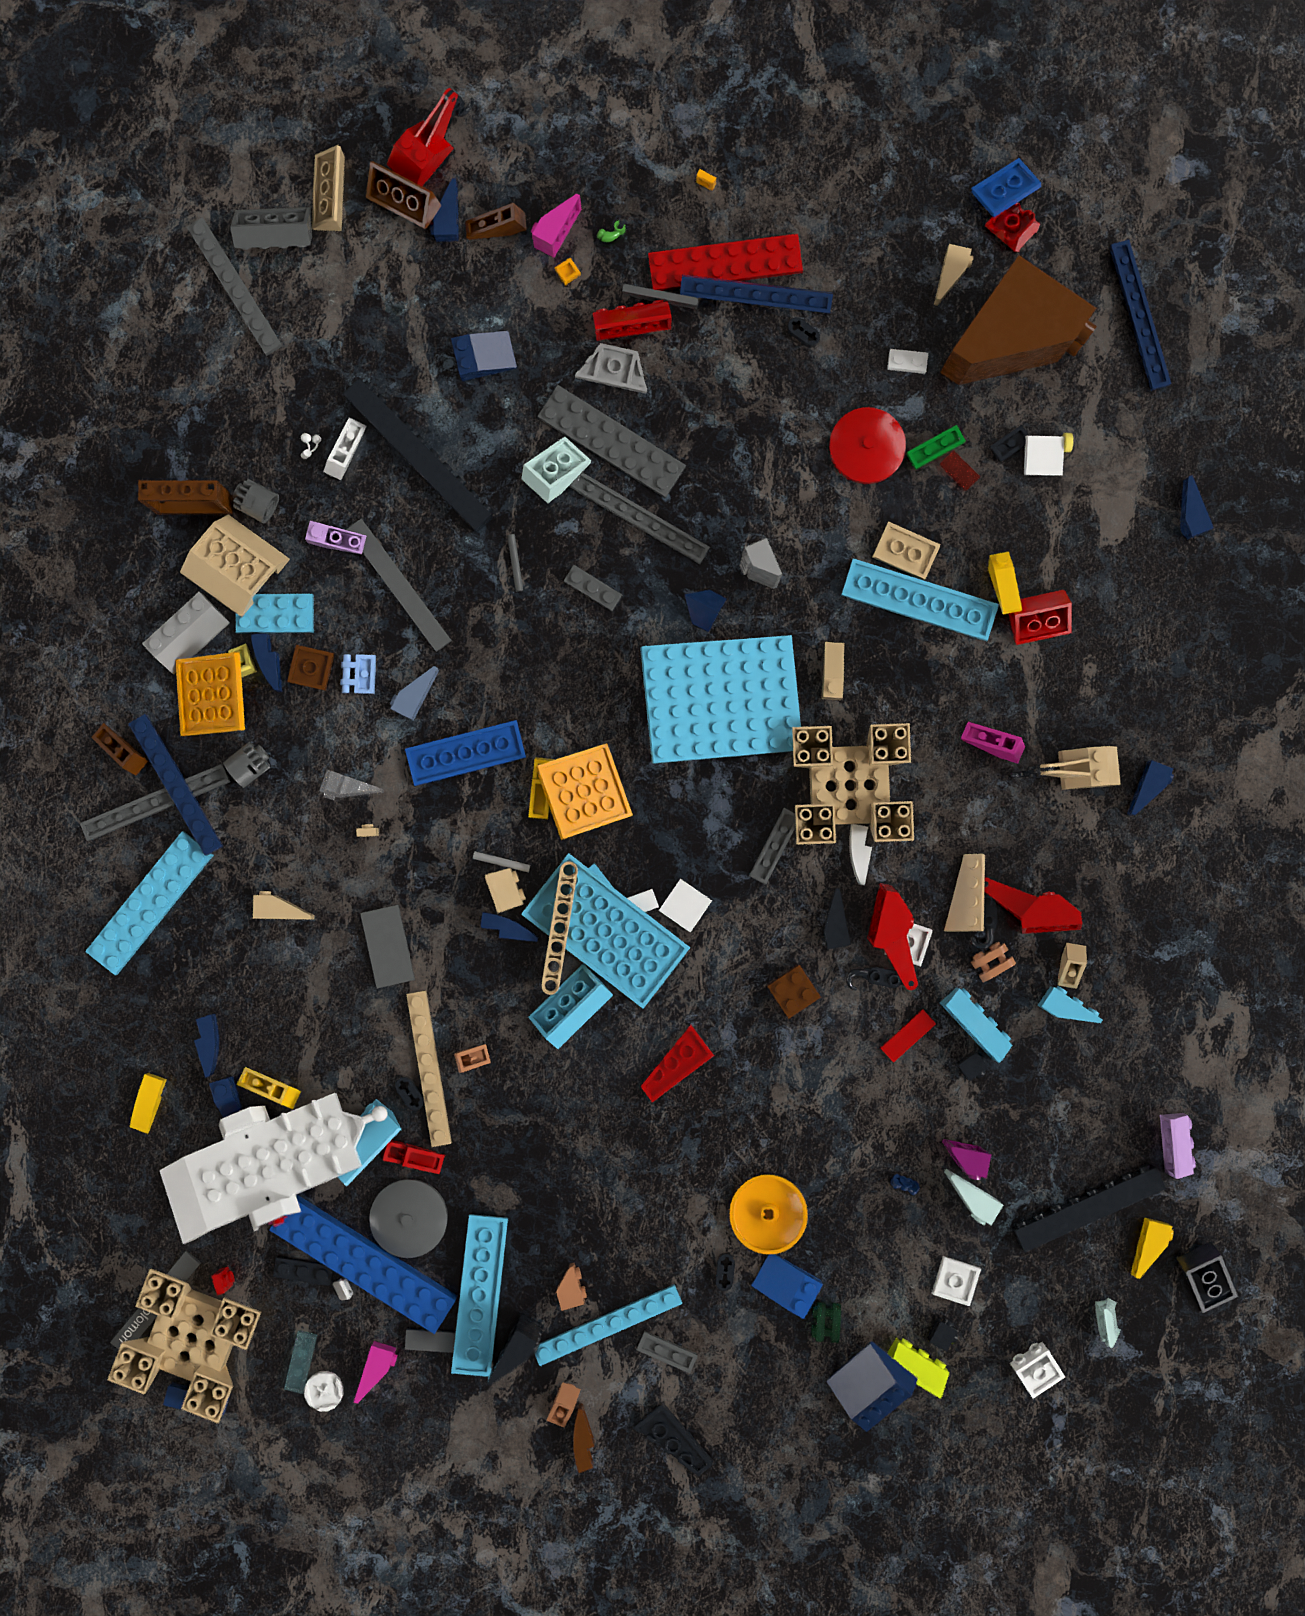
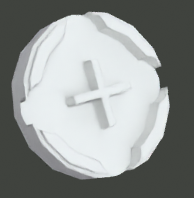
(323, 1391)

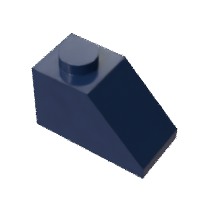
(226, 1096)

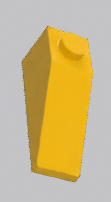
(1004, 582)
(269, 1088)
(1152, 1242)

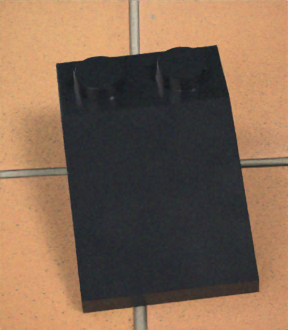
(1207, 1276)

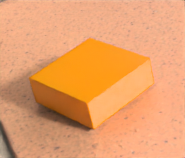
(706, 179)
(567, 271)

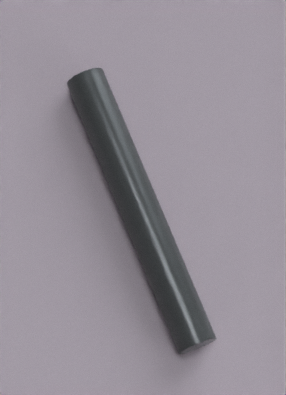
(515, 562)

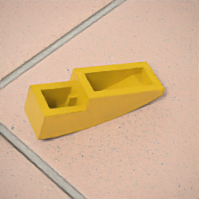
(538, 802)
(147, 1102)

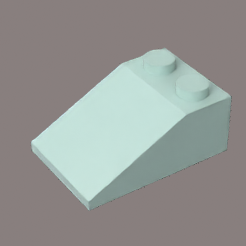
(554, 469)
(981, 1204)

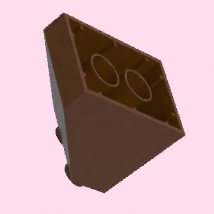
(1021, 327)

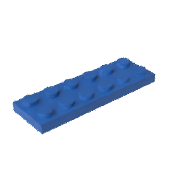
(465, 753)

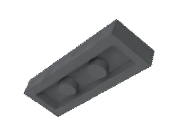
(593, 588)
(667, 1351)

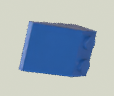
(787, 1285)

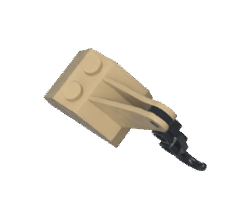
(1080, 768)

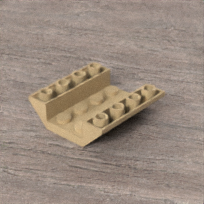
(232, 563)

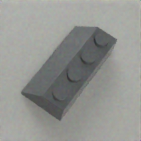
(272, 228)

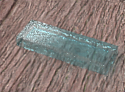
(300, 1362)

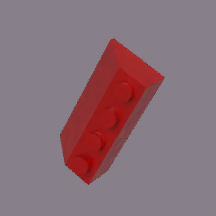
(632, 320)

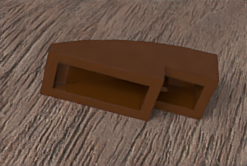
(583, 1441)

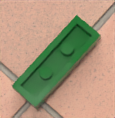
(935, 447)

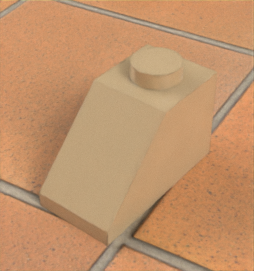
(1072, 965)

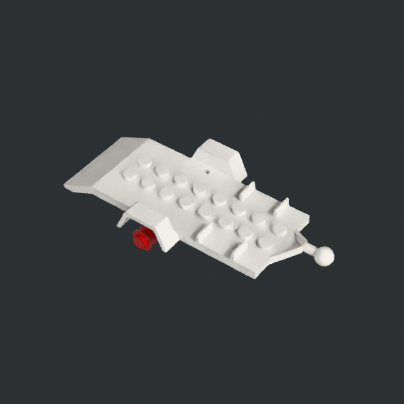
(265, 1168)

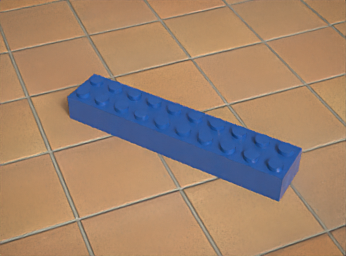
(367, 1265)

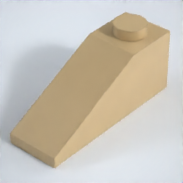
(954, 266)
(833, 671)
(274, 907)

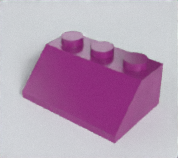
(970, 1158)

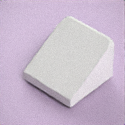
(343, 1289)

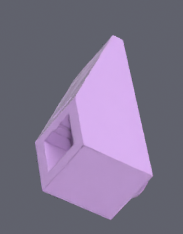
(335, 538)

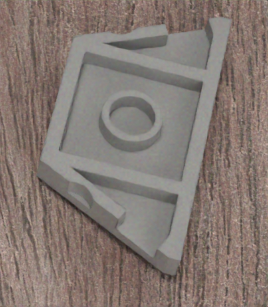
(614, 368)

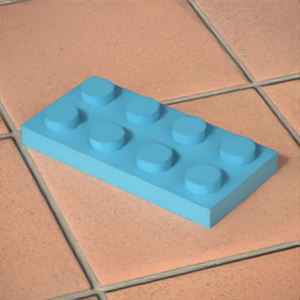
(278, 614)

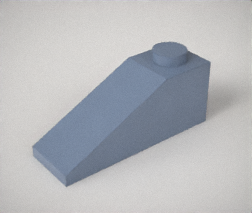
(412, 696)

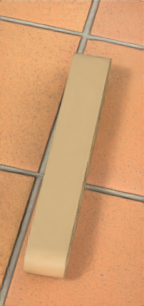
(555, 936)

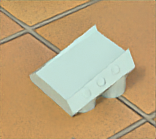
(1107, 1321)

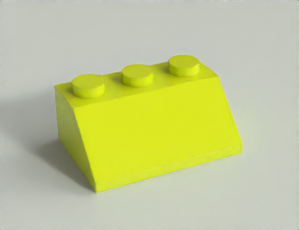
(931, 1374)

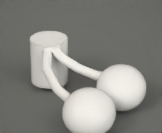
(307, 438)

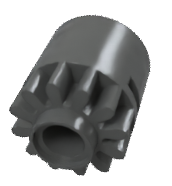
(255, 500)
(247, 764)

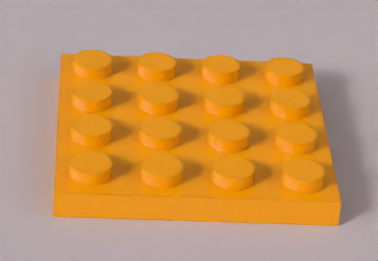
(210, 694)
(584, 791)

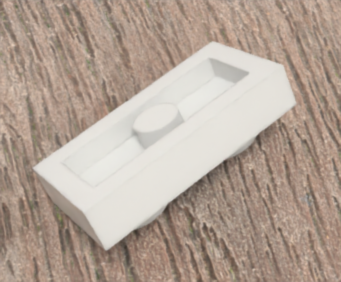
(907, 361)

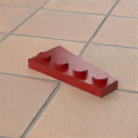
(682, 1060)

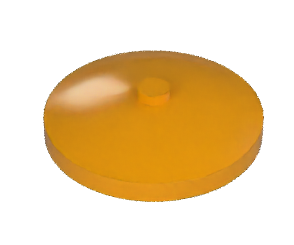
(768, 1214)

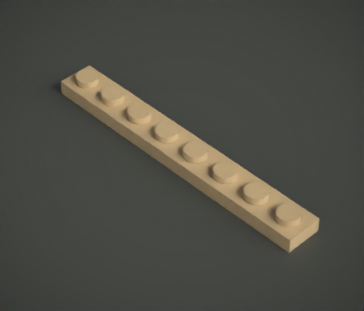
(429, 1068)

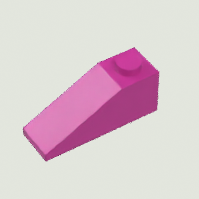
(994, 742)
(377, 1365)

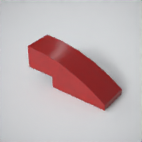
(412, 1156)

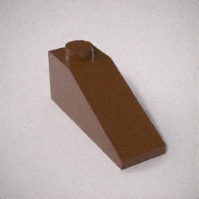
(497, 223)
(119, 749)

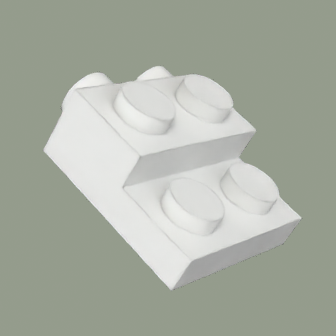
(1037, 1369)

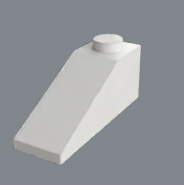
(344, 449)

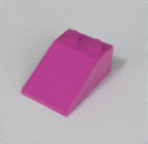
(555, 225)

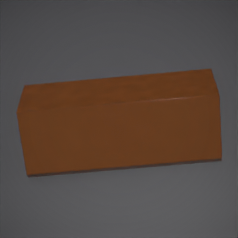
(401, 195)

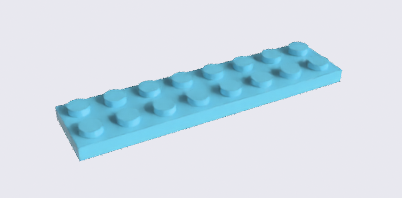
(919, 600)
(148, 903)
(479, 1295)

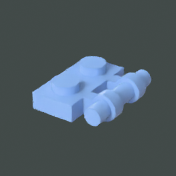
(364, 674)

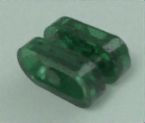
(818, 1330)

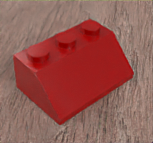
(1042, 617)

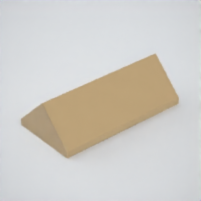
(328, 190)

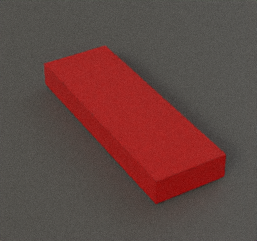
(908, 1035)

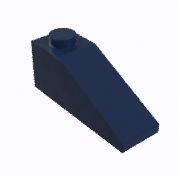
(446, 219)
(1194, 516)
(1152, 782)

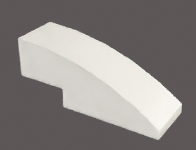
(859, 852)

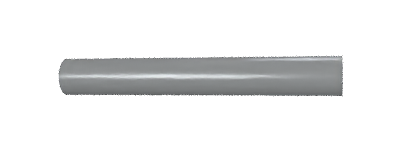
(501, 861)

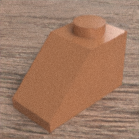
(563, 1404)

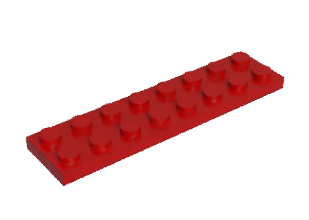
(727, 261)

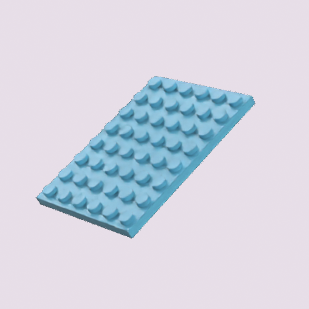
(720, 698)

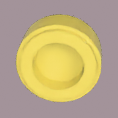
(1068, 442)

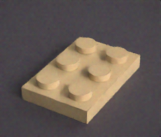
(906, 551)

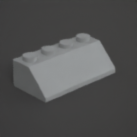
(761, 564)
(186, 632)

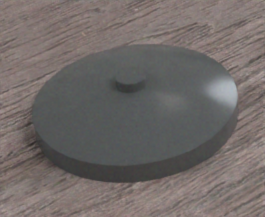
(408, 1218)

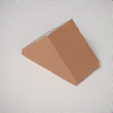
(472, 1058)

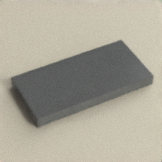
(387, 946)

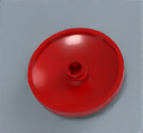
(867, 445)

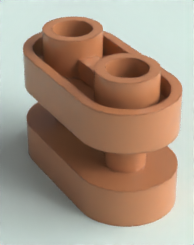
(996, 951)

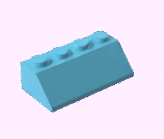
(570, 1006)
(976, 1024)
(373, 1139)

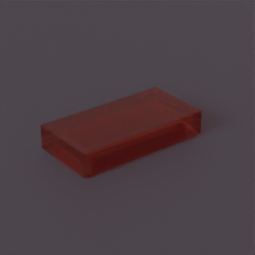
(959, 470)

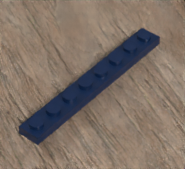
(756, 293)
(1140, 315)
(175, 785)

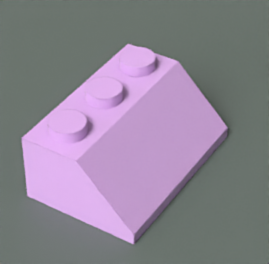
(1177, 1145)

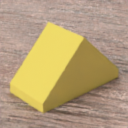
(246, 661)

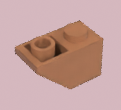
(569, 1289)

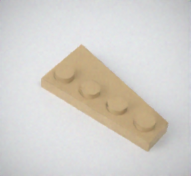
(968, 899)

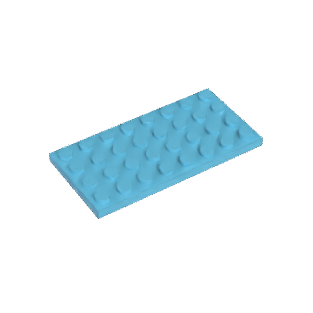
(609, 933)

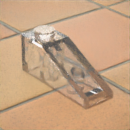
(344, 787)

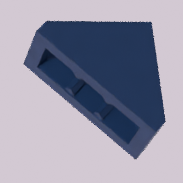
(704, 608)

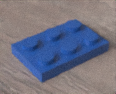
(1006, 187)

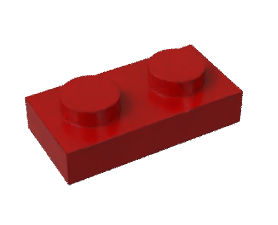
(223, 1280)

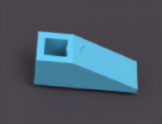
(1061, 1006)

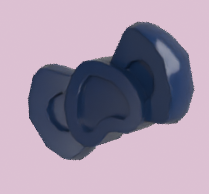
(905, 1184)

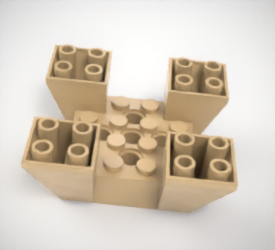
(885, 747)
(178, 1305)

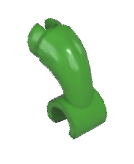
(606, 236)

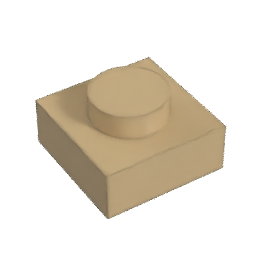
(367, 830)

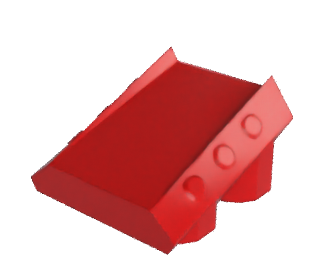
(1014, 226)

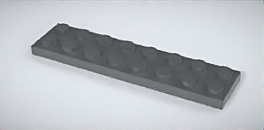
(611, 441)

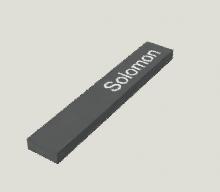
(141, 1318)

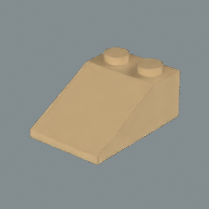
(505, 889)

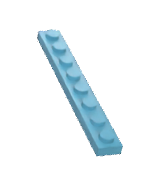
(608, 1324)

